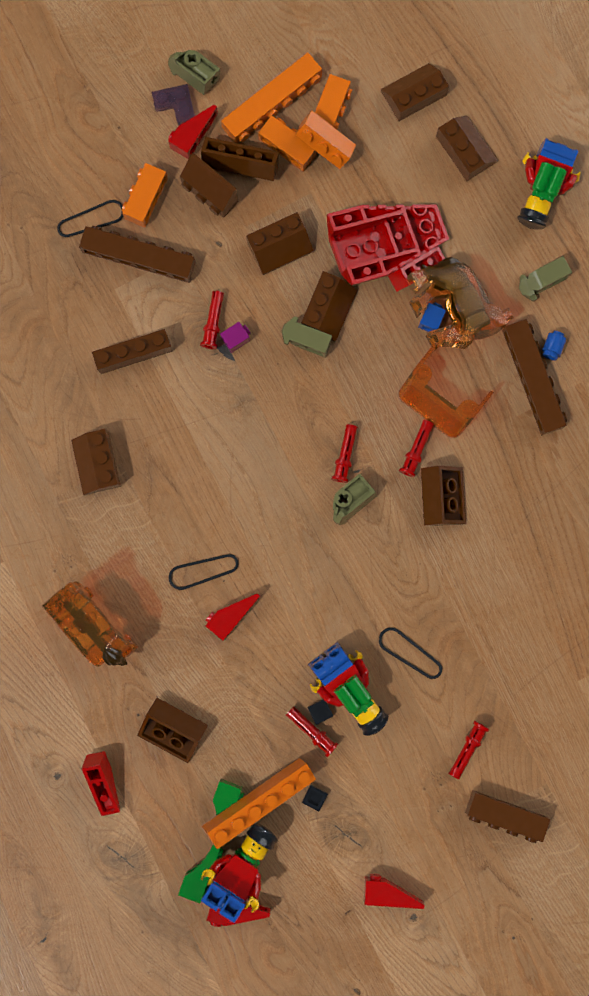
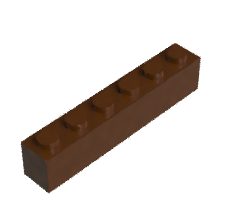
(137, 254)
(534, 377)

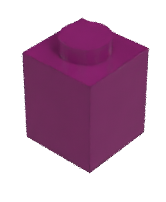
(235, 336)

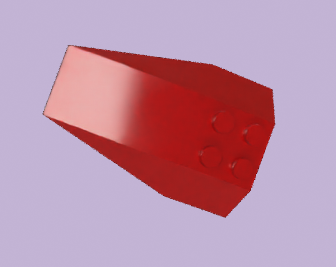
(382, 238)

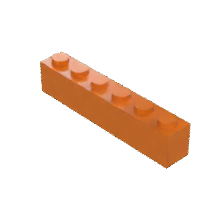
(272, 98)
(258, 803)

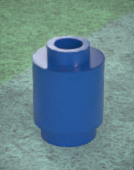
(554, 345)

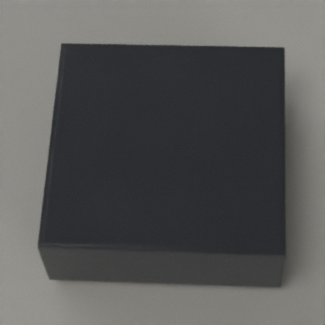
(320, 711)
(314, 797)

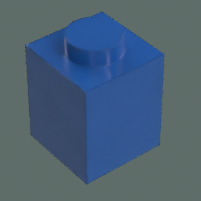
(432, 317)

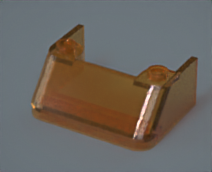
(433, 406)

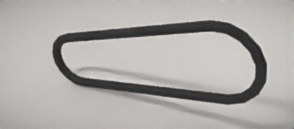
(86, 211)
(205, 580)
(404, 661)

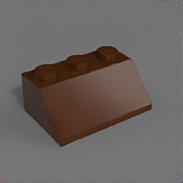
(415, 91)
(465, 147)
(208, 186)
(279, 243)
(329, 305)
(95, 462)
(443, 496)
(172, 730)

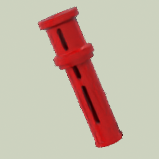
(211, 328)
(414, 456)
(343, 463)
(319, 737)
(472, 741)

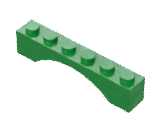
(192, 885)

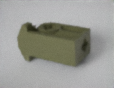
(194, 69)
(544, 278)
(306, 337)
(358, 495)

